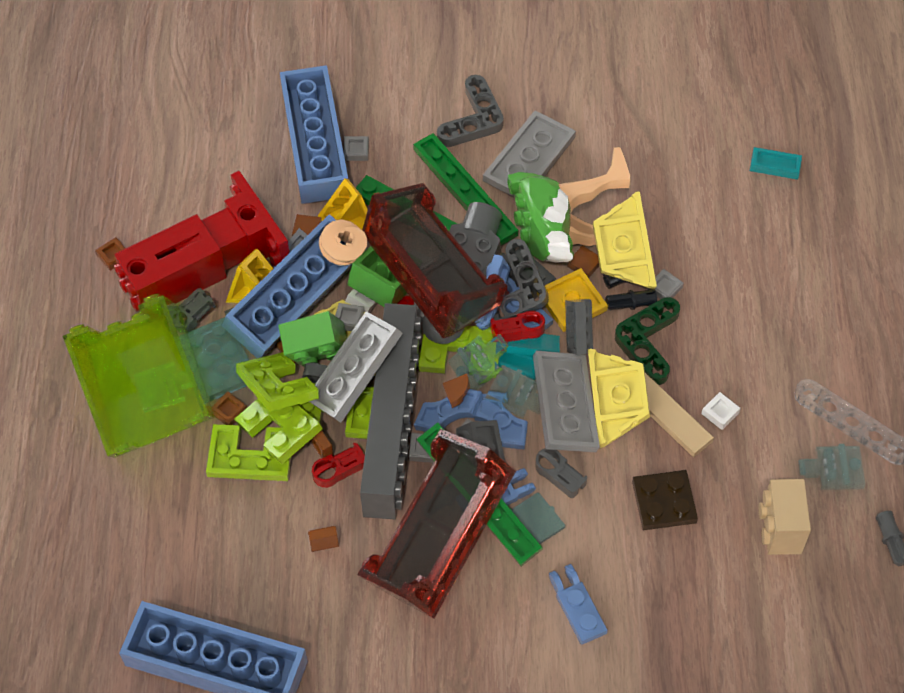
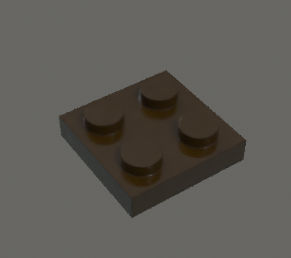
(664, 500)

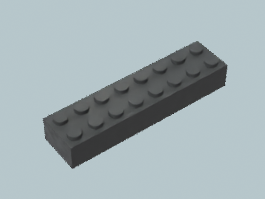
(390, 417)

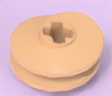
(345, 231)

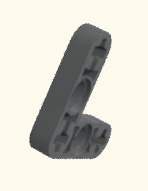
(479, 119)
(523, 295)

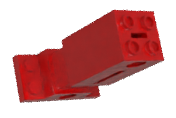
(200, 251)

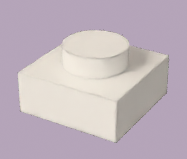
(359, 299)
(720, 411)

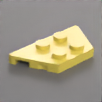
(624, 243)
(617, 395)

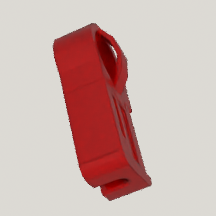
(514, 328)
(343, 463)

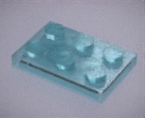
(217, 358)

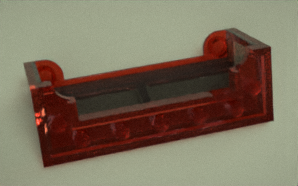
(429, 260)
(440, 524)

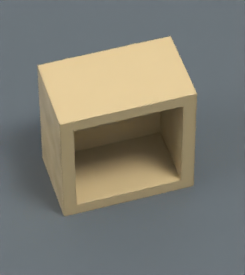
(785, 516)

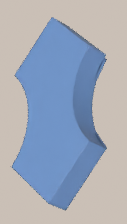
(444, 413)
(511, 429)

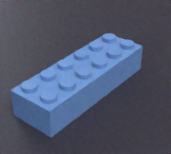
(313, 132)
(284, 294)
(210, 654)

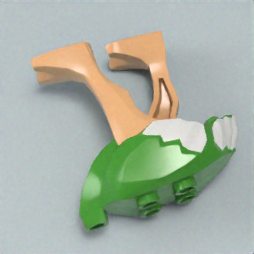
(547, 208)

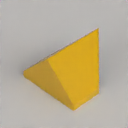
(346, 205)
(248, 275)

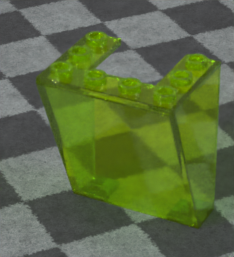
(165, 383)

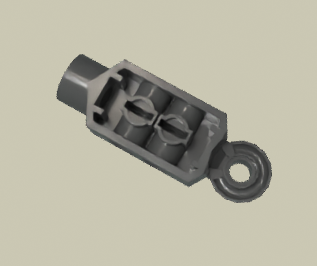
(480, 242)

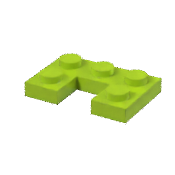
(434, 355)
(263, 380)
(357, 418)
(296, 425)
(229, 462)

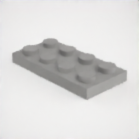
(531, 150)
(355, 365)
(565, 402)

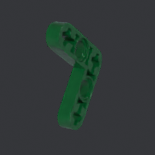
(640, 333)

